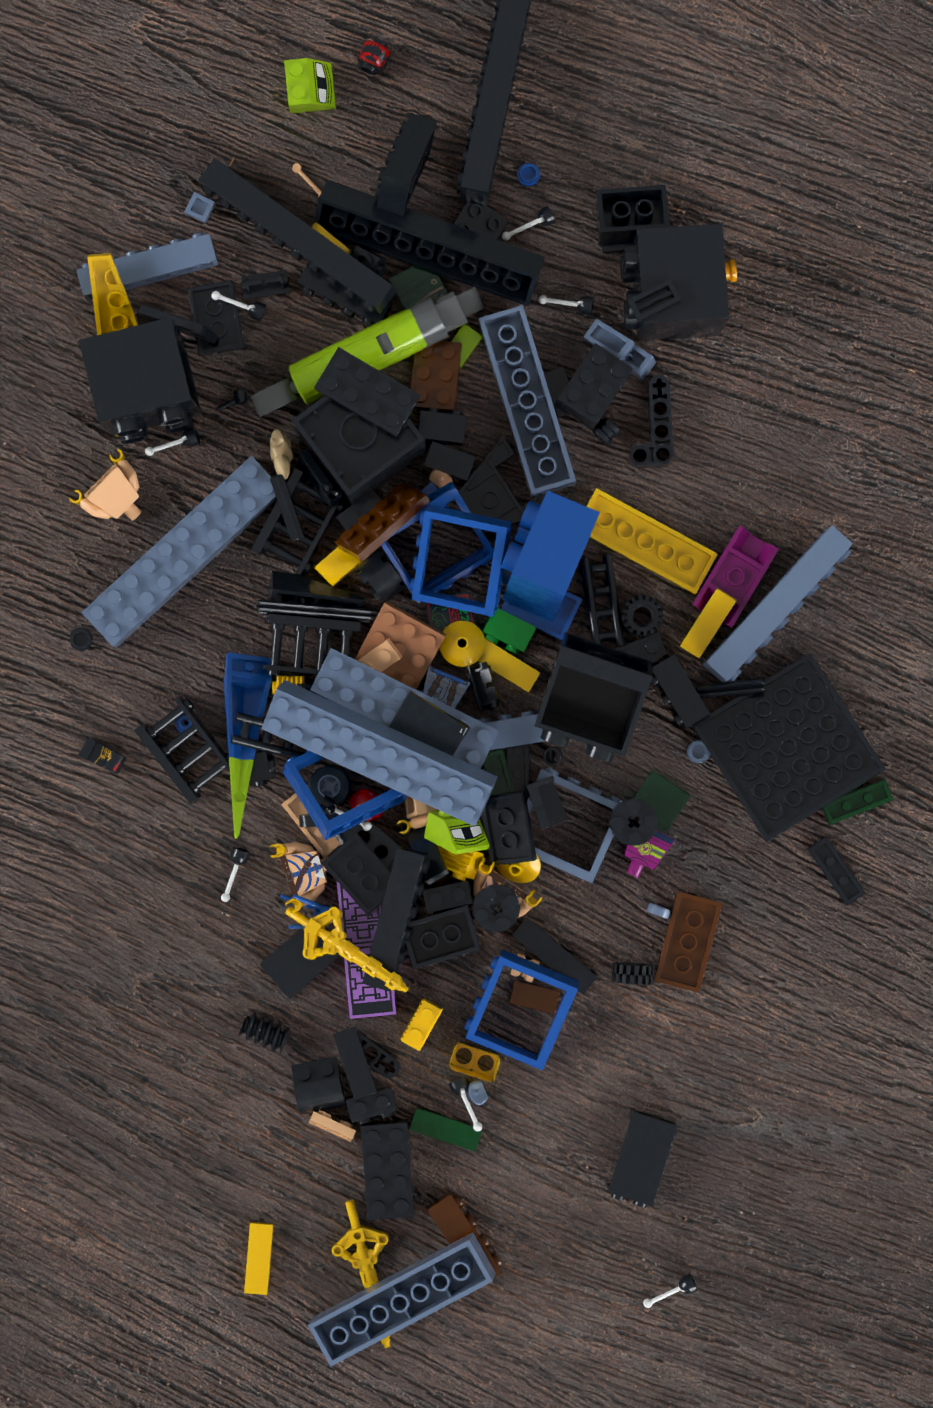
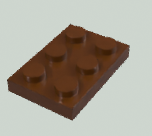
(437, 375)

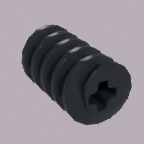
(265, 1032)

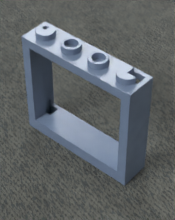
(591, 793)

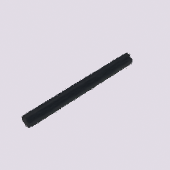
(317, 611)

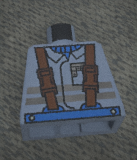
(444, 687)

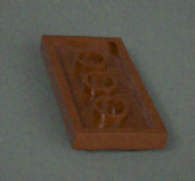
(382, 521)
(688, 941)

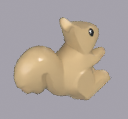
(281, 452)

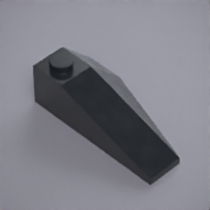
(299, 589)

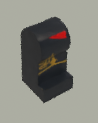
(102, 755)

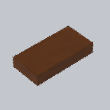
(534, 997)

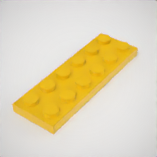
(650, 542)

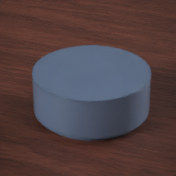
(697, 752)
(658, 910)

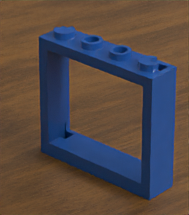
(503, 530)
(462, 568)
(345, 821)
(536, 971)

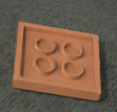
(413, 639)

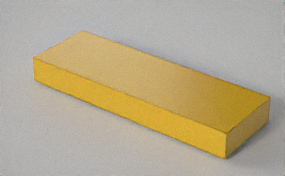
(708, 622)
(509, 666)
(258, 1258)

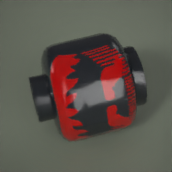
(374, 57)

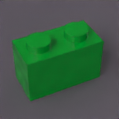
(509, 630)

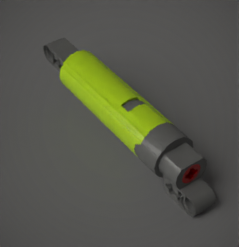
(375, 345)

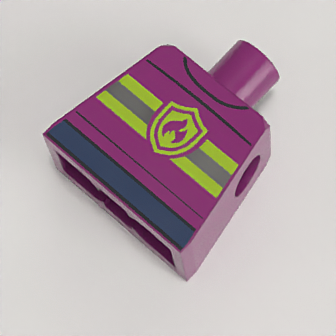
(647, 854)

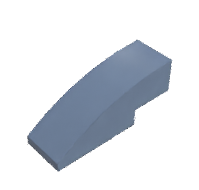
(621, 348)

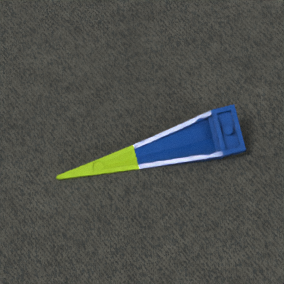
(245, 692)

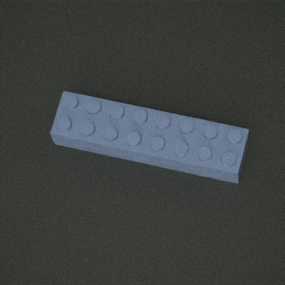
(527, 401)
(781, 600)
(381, 696)
(402, 1299)

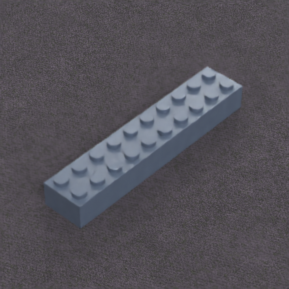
(182, 553)
(379, 752)

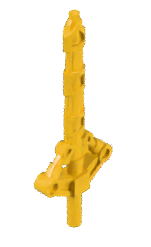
(335, 943)
(363, 1258)

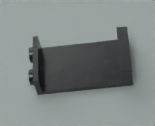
(642, 1158)

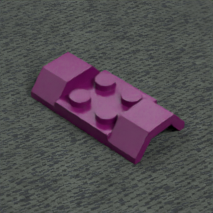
(737, 572)

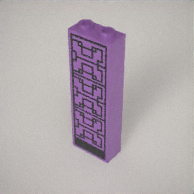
(360, 931)

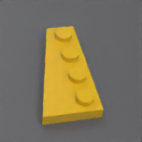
(109, 296)

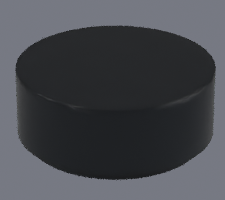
(81, 639)

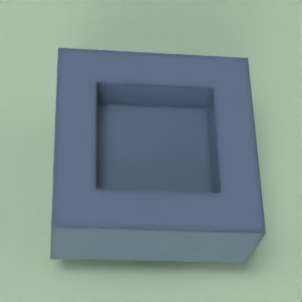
(199, 207)

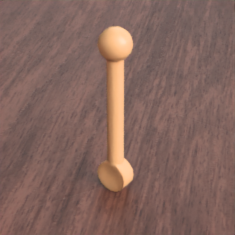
(297, 169)

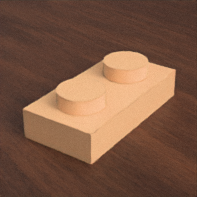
(381, 656)
(341, 1129)

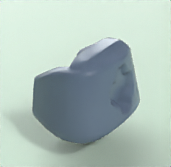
(477, 1093)

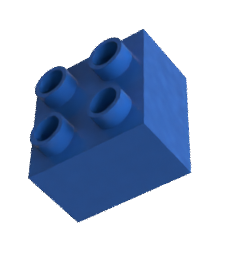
(552, 548)

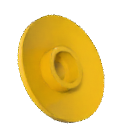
(471, 652)
(523, 873)

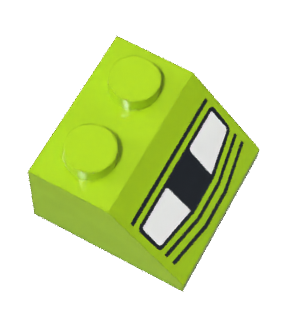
(309, 85)
(454, 833)

